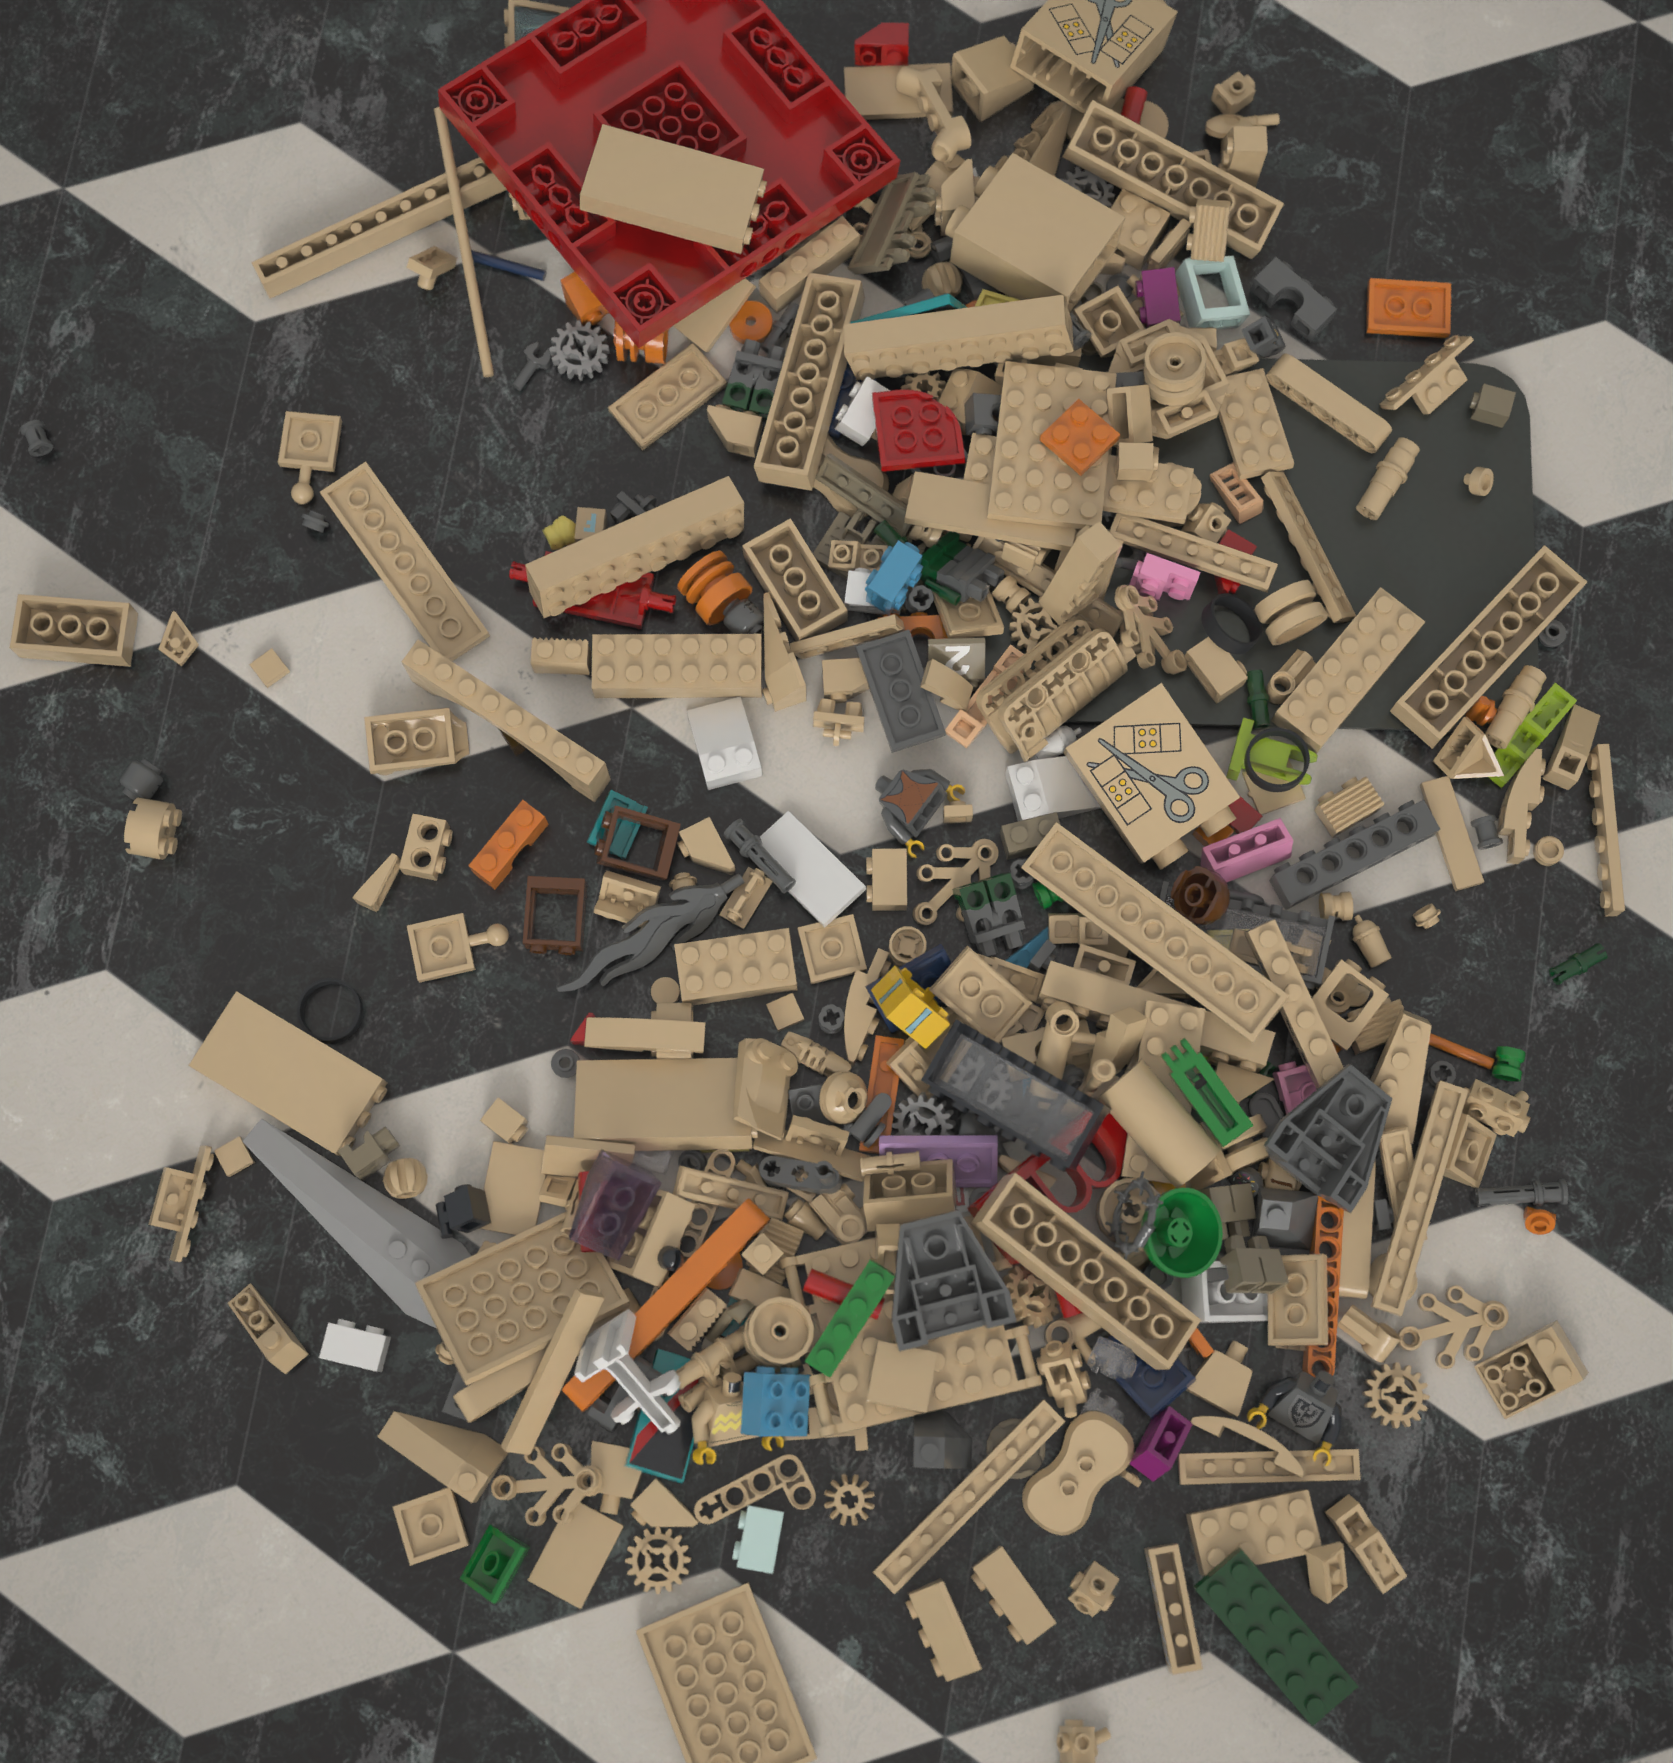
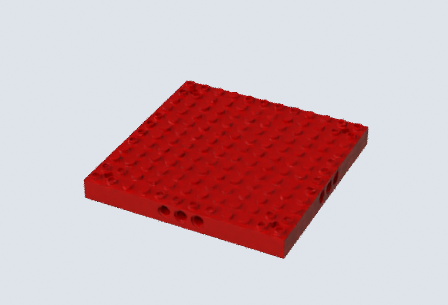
(688, 75)

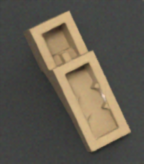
(1366, 1543)

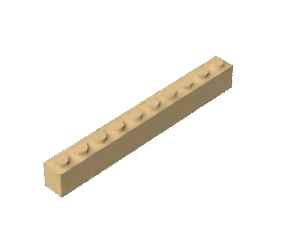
(373, 228)

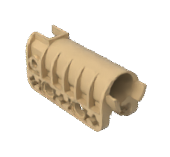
(1055, 686)

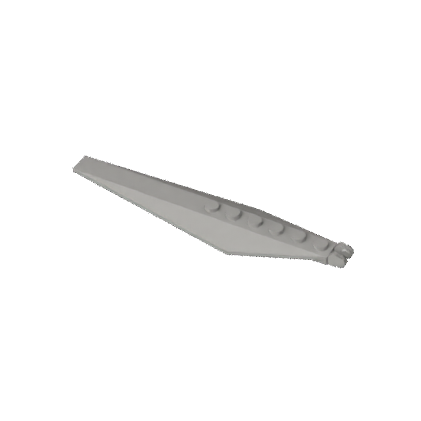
(373, 1229)

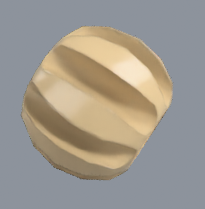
(942, 279)
(405, 1178)

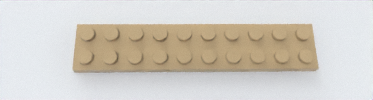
(1155, 932)

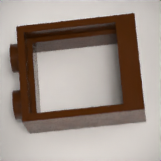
(665, 850)
(561, 886)

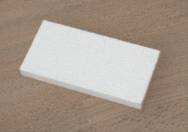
(822, 881)

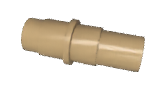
(1388, 478)
(1515, 706)

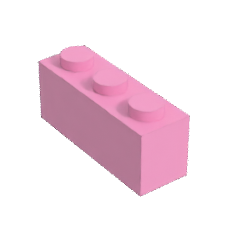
(1248, 851)

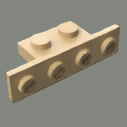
(1432, 381)
(814, 1143)
(178, 1199)

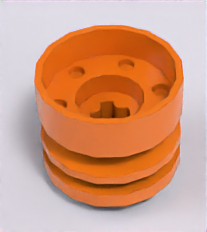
(654, 351)
(713, 586)

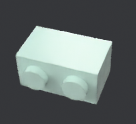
(759, 1538)

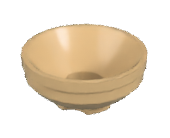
(835, 1097)

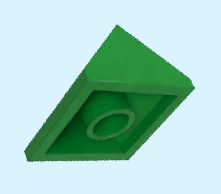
(494, 1564)

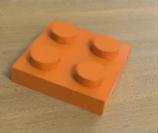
(1079, 437)

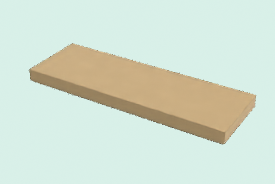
(963, 508)

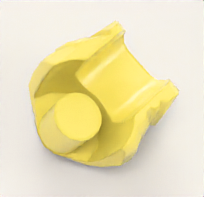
(560, 533)

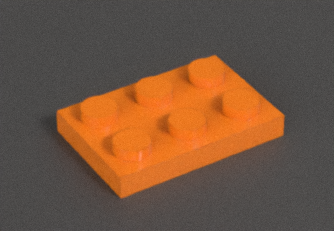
(1408, 308)

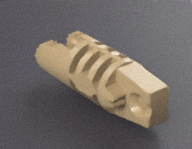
(814, 1055)

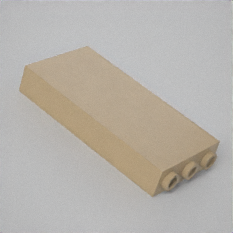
(672, 189)
(289, 1074)
(660, 1104)

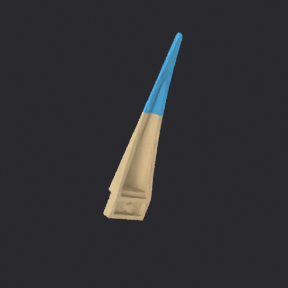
(913, 1059)

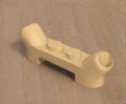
(951, 132)

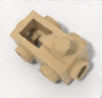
(1497, 1109)
(1064, 1376)
(1079, 1742)

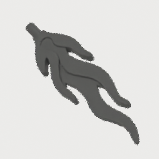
(697, 907)

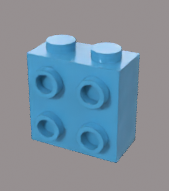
(898, 571)
(775, 1402)

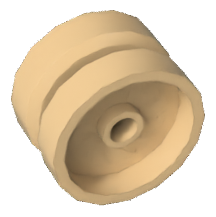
(1174, 368)
(1290, 612)
(1243, 1150)
(1108, 1202)
(788, 1318)

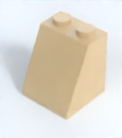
(985, 77)

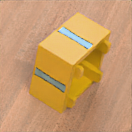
(910, 1006)

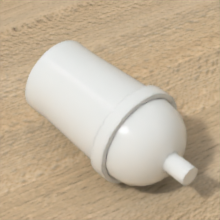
(1058, 741)

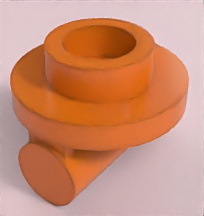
(1482, 711)
(1539, 1221)

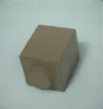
(1492, 405)

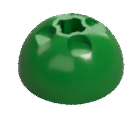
(1185, 1233)

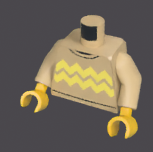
(719, 1419)

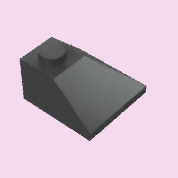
(1285, 1217)

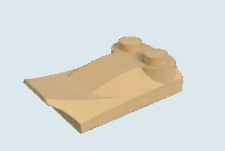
(415, 740)
(763, 1085)

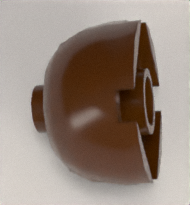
(1200, 895)

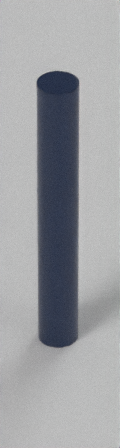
(508, 265)

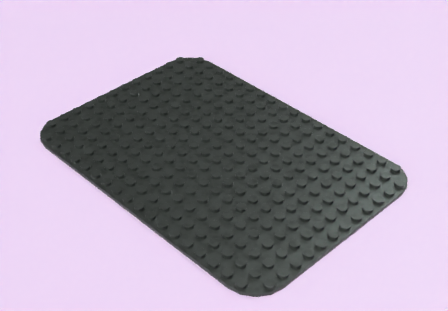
(1428, 549)

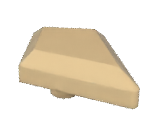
(177, 640)

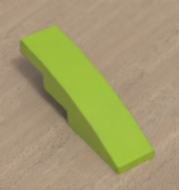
(1533, 731)

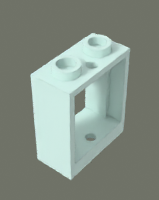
(1192, 300)

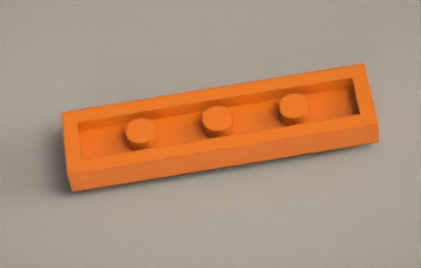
(883, 1080)

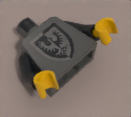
(1305, 1406)

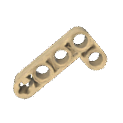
(752, 1494)

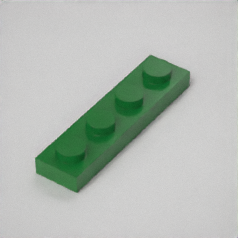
(850, 1318)

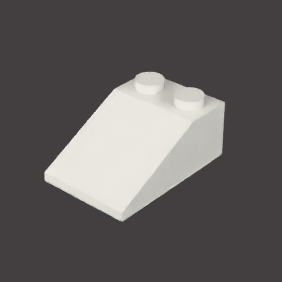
(724, 743)
(1047, 788)
(1208, 1299)

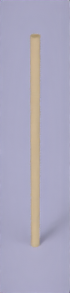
(464, 243)

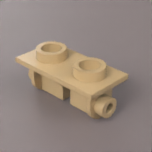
(746, 897)

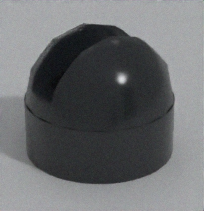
(670, 1258)

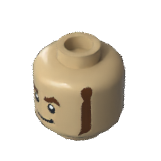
(1277, 1177)

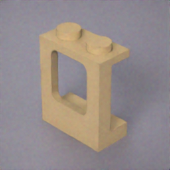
(1339, 1030)

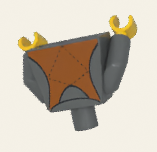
(912, 801)

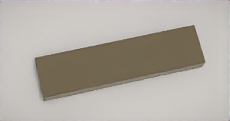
(863, 493)

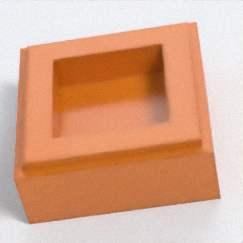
(1200, 1344)

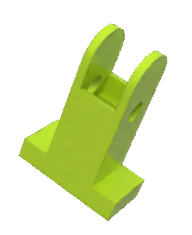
(1266, 756)

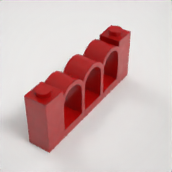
(1109, 1141)

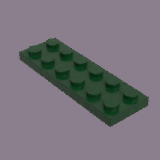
(1275, 1636)

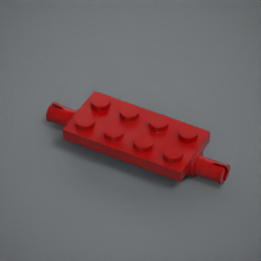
(622, 606)

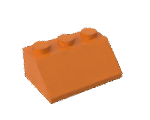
(581, 300)

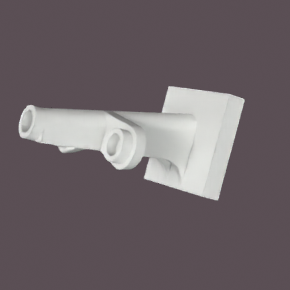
(609, 1350)

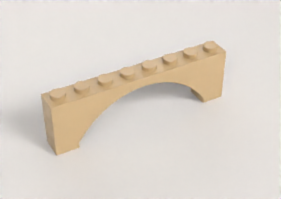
(446, 679)

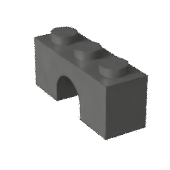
(1281, 282)

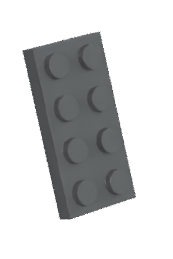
(894, 681)

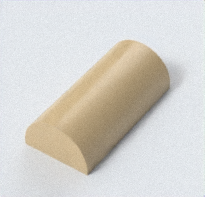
(1159, 1124)

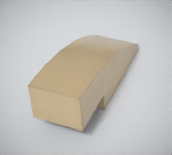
(1119, 1039)

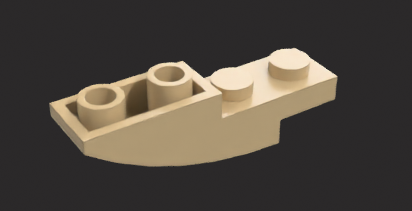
(1522, 795)
(859, 1016)

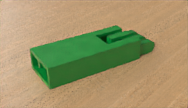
(1211, 1101)

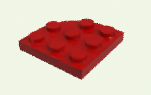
(915, 431)

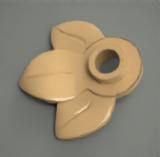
(1348, 991)

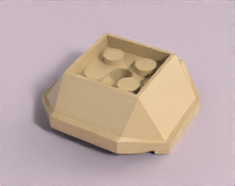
(1166, 419)

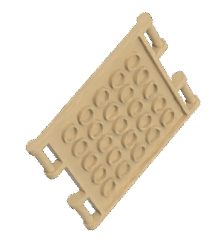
(967, 1365)

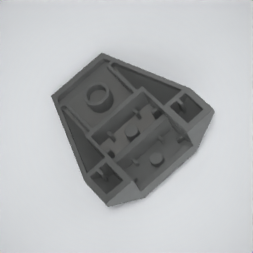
(1333, 1137)
(944, 1282)

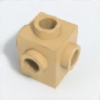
(1207, 522)
(1093, 1589)

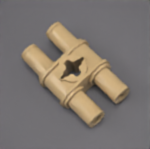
(711, 1366)

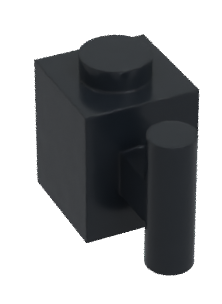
(463, 1211)

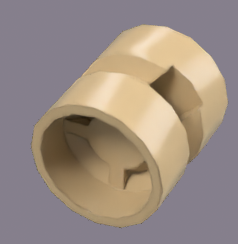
(906, 945)

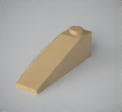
(1045, 142)
(782, 673)
(450, 1454)

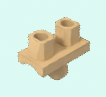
(837, 723)

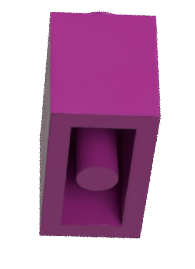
(1158, 296)
(1161, 1444)

